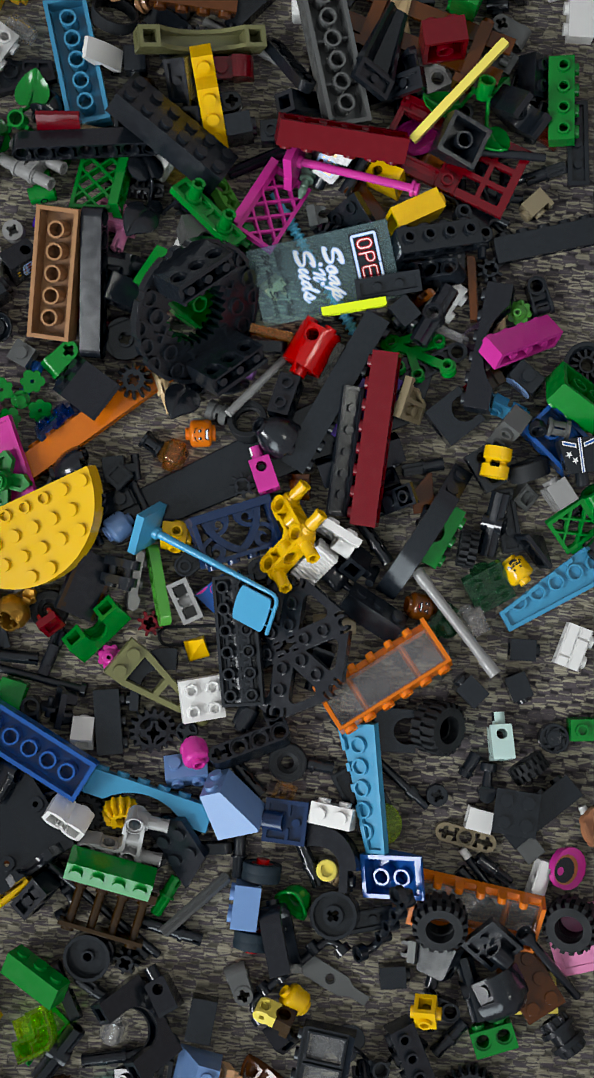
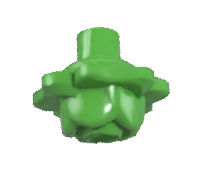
(520, 312)

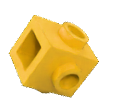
(177, 530)
(425, 1011)

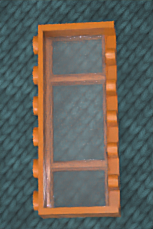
(387, 677)
(484, 900)

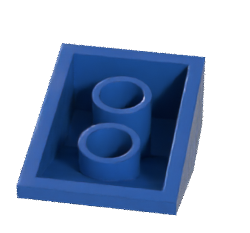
(388, 870)

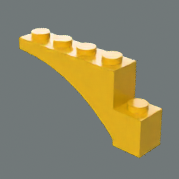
(208, 91)

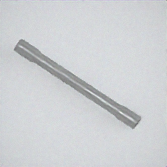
(484, 659)

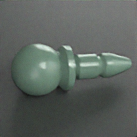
(306, 178)

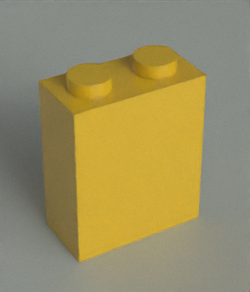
(416, 210)

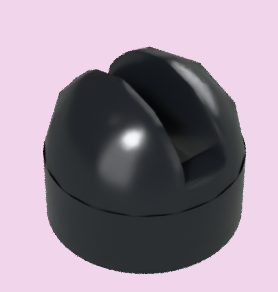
(537, 428)

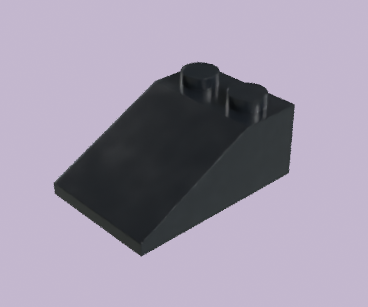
(86, 387)

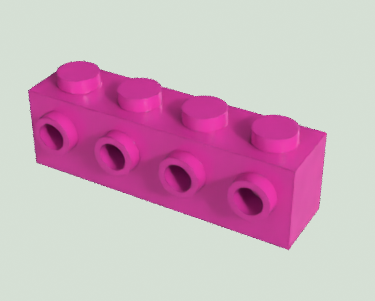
(520, 341)

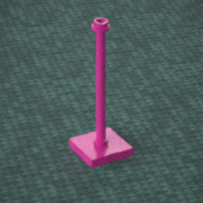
(295, 160)

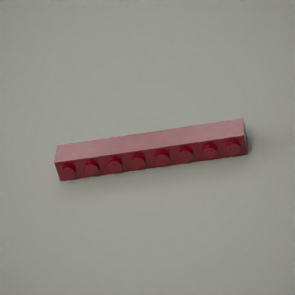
(375, 438)

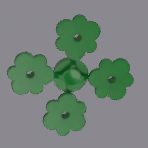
(21, 399)

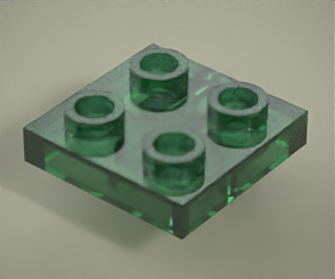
(488, 585)

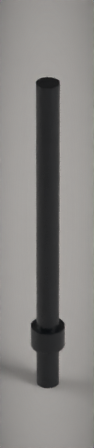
(409, 790)

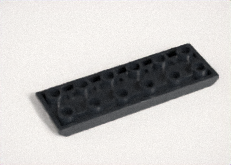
(237, 648)

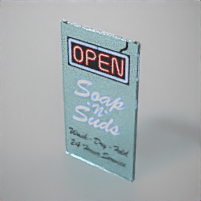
(319, 270)

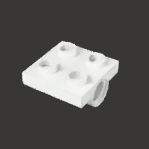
(343, 540)
(200, 698)

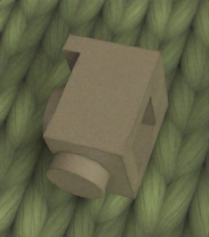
(535, 205)

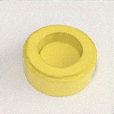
(327, 870)

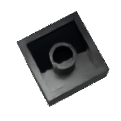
(460, 140)

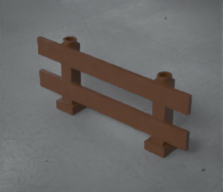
(479, 35)

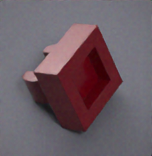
(50, 623)

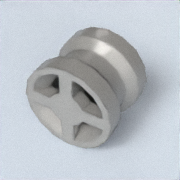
(17, 234)

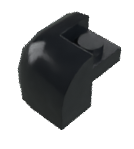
(501, 994)

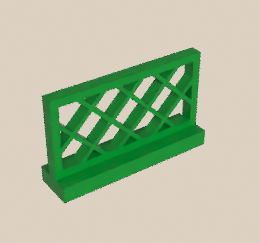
(118, 190)

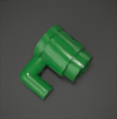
(40, 195)

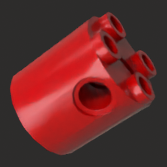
(310, 348)

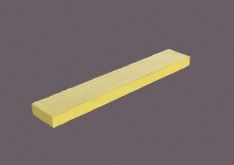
(459, 90)

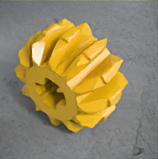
(116, 809)

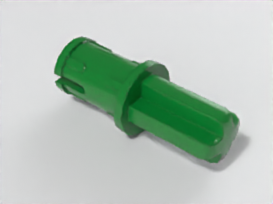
(166, 895)

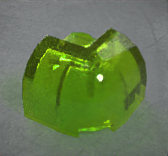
(35, 1034)

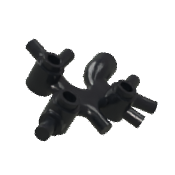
(489, 195)

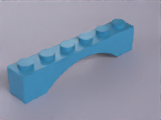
(108, 783)

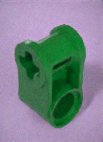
(58, 361)

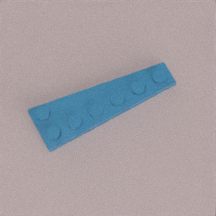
(556, 588)
(365, 767)

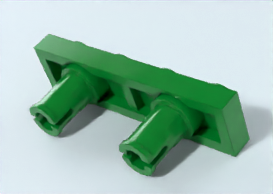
(218, 223)

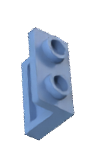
(179, 775)

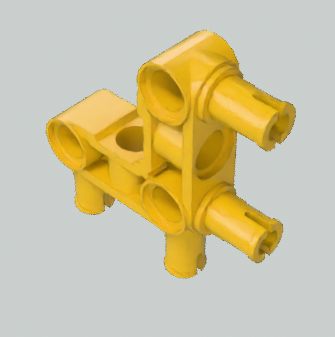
(297, 537)

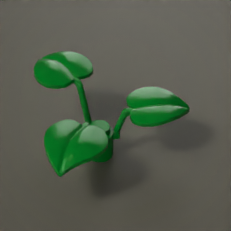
(30, 89)
(484, 92)

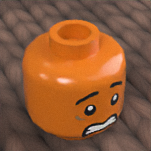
(201, 433)

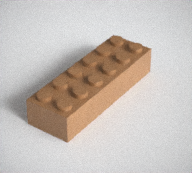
(55, 274)

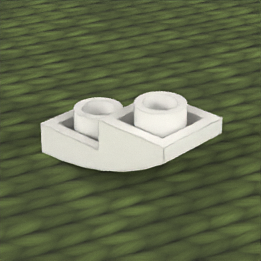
(102, 53)

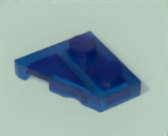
(56, 419)

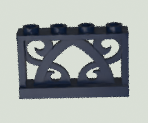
(252, 509)

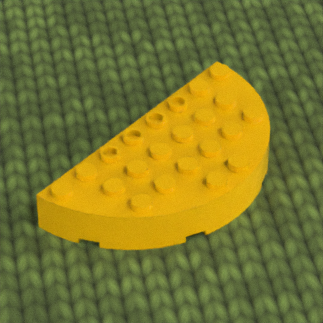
(50, 529)

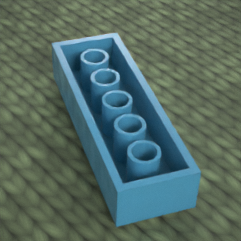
(79, 80)

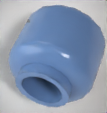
(118, 526)

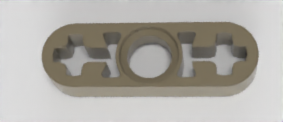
(448, 837)

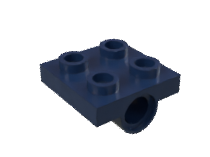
(285, 821)

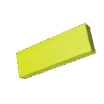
(355, 306)

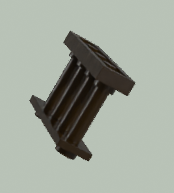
(130, 941)

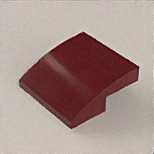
(58, 120)

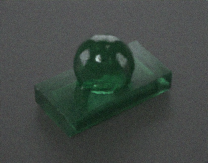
(441, 626)

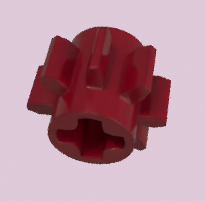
(145, 626)

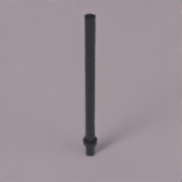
(106, 911)

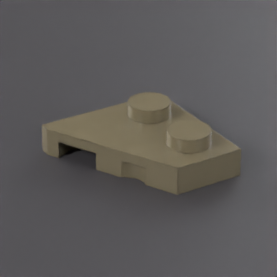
(410, 403)

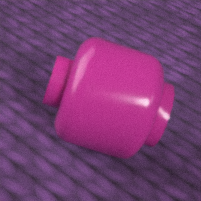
(194, 751)

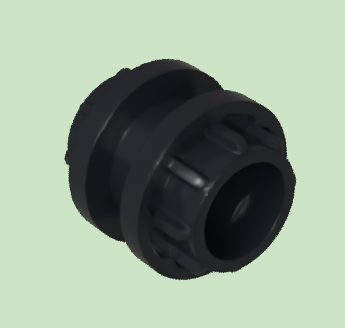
(564, 1037)

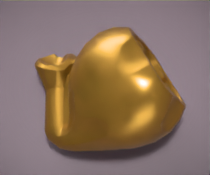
(15, 609)

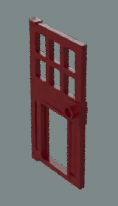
(449, 175)

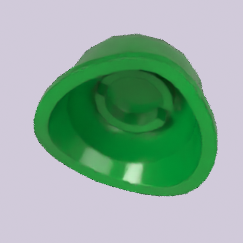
(296, 899)

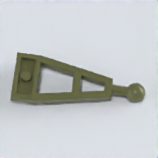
(128, 659)

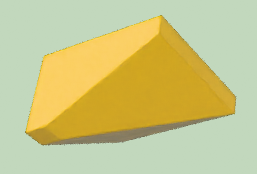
(196, 648)

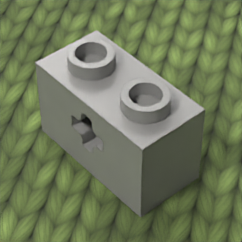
(185, 601)

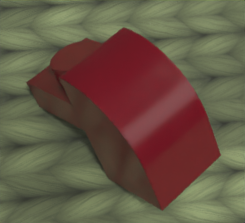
(234, 67)

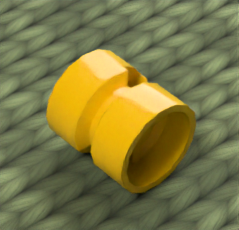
(496, 454)

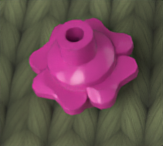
(107, 654)

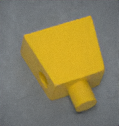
(393, 172)

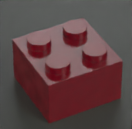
(443, 39)

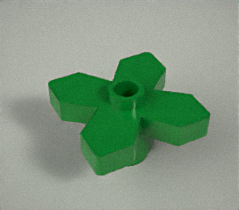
(11, 481)

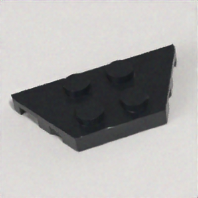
(181, 848)

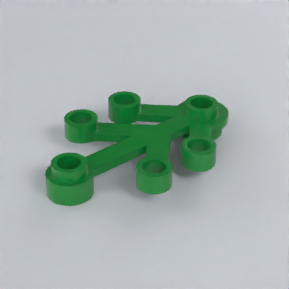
(417, 353)

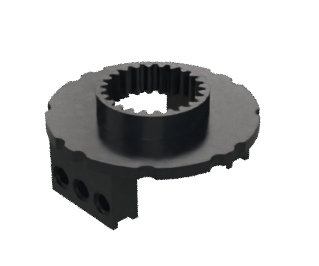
(222, 349)

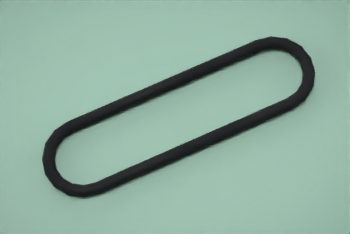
(183, 626)

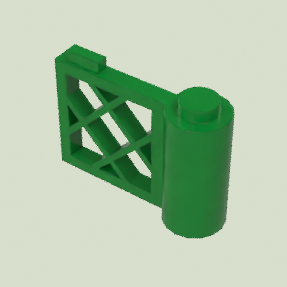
(586, 501)

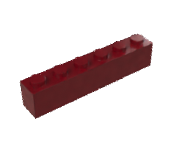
(341, 138)

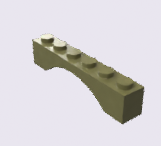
(169, 40)

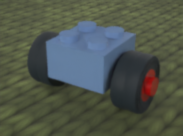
(246, 902)

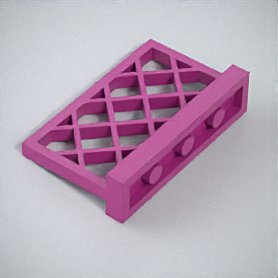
(251, 201)

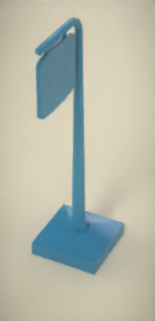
(249, 607)

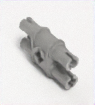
(33, 170)

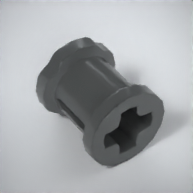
(566, 426)

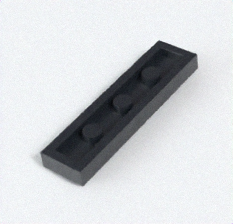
(578, 156)

